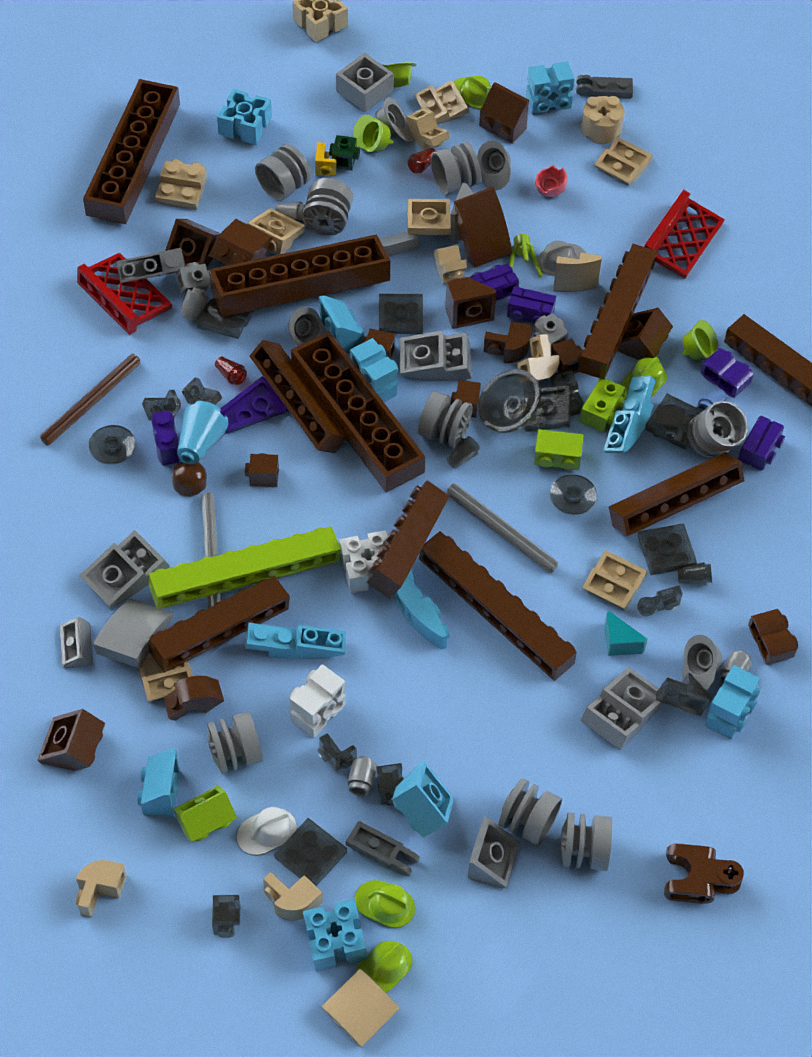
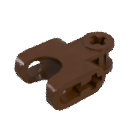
(705, 875)

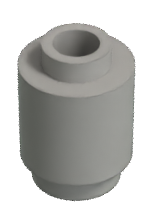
(194, 303)
(736, 658)
(361, 776)

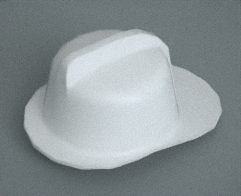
(266, 831)

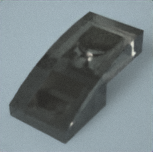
(568, 378)

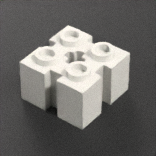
(358, 557)
(317, 700)

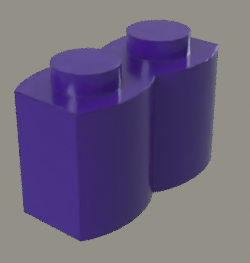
(727, 372)
(165, 437)

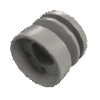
(455, 167)
(282, 172)
(327, 206)
(442, 419)
(717, 429)
(234, 742)
(525, 809)
(587, 841)

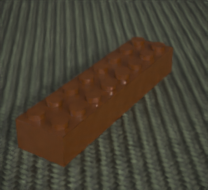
(131, 151)
(299, 275)
(360, 412)

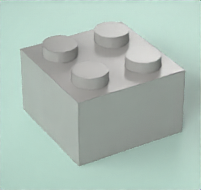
(364, 82)

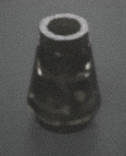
(463, 452)
(695, 574)

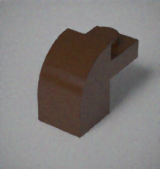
(512, 346)
(193, 693)

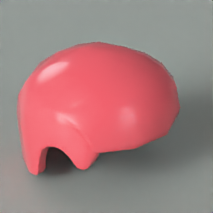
(551, 181)

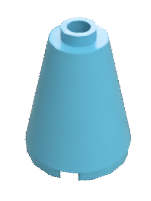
(200, 430)

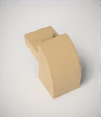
(425, 129)
(449, 263)
(541, 364)
(99, 878)
(293, 901)

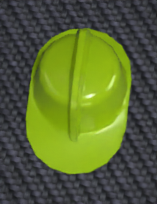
(402, 73)
(473, 90)
(371, 134)
(700, 341)
(646, 367)
(385, 903)
(387, 964)

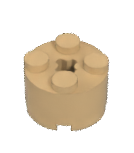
(602, 119)

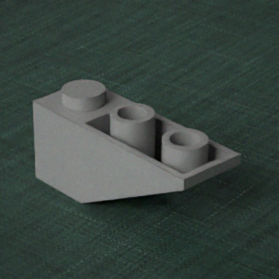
(150, 265)

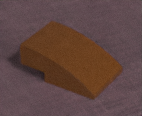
(482, 227)

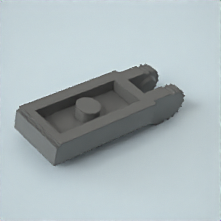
(604, 86)
(381, 848)

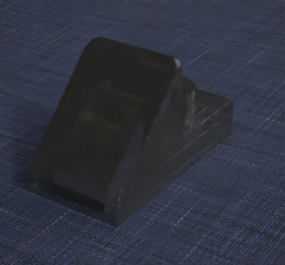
(685, 695)

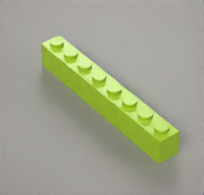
(244, 567)

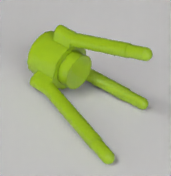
(523, 247)

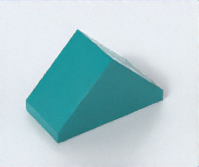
(622, 638)

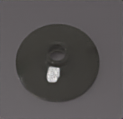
(112, 437)
(576, 487)

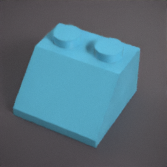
(340, 322)
(160, 784)
(423, 800)

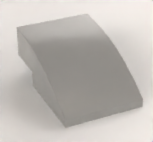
(436, 357)
(123, 569)
(128, 632)
(622, 708)

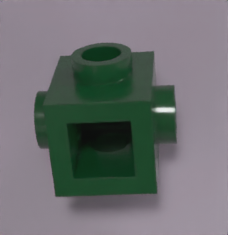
(346, 148)

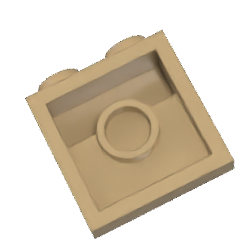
(181, 184)
(428, 217)
(280, 227)

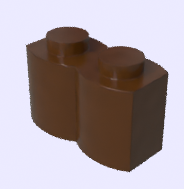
(772, 636)

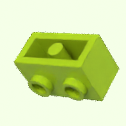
(602, 404)
(558, 449)
(205, 814)

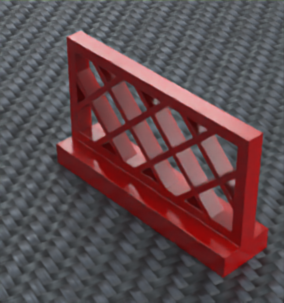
(670, 221)
(110, 299)

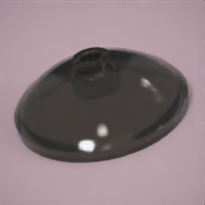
(503, 395)

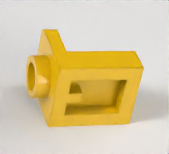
(324, 165)

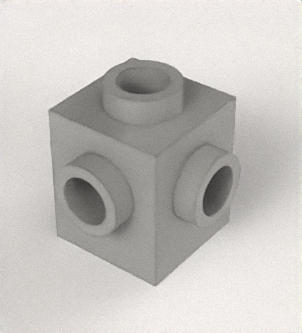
(193, 276)
(553, 327)

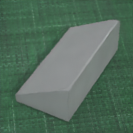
(399, 243)
(76, 643)

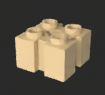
(320, 17)

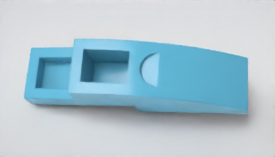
(631, 421)
(421, 613)
(299, 643)

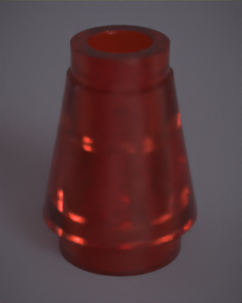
(420, 161)
(232, 371)

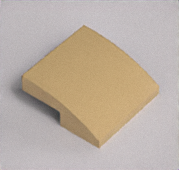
(443, 101)
(624, 161)
(577, 274)
(615, 579)
(156, 682)
(360, 1007)

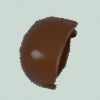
(189, 478)

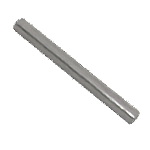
(502, 528)
(210, 535)

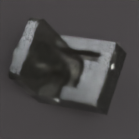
(197, 392)
(170, 402)
(330, 752)

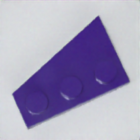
(253, 406)

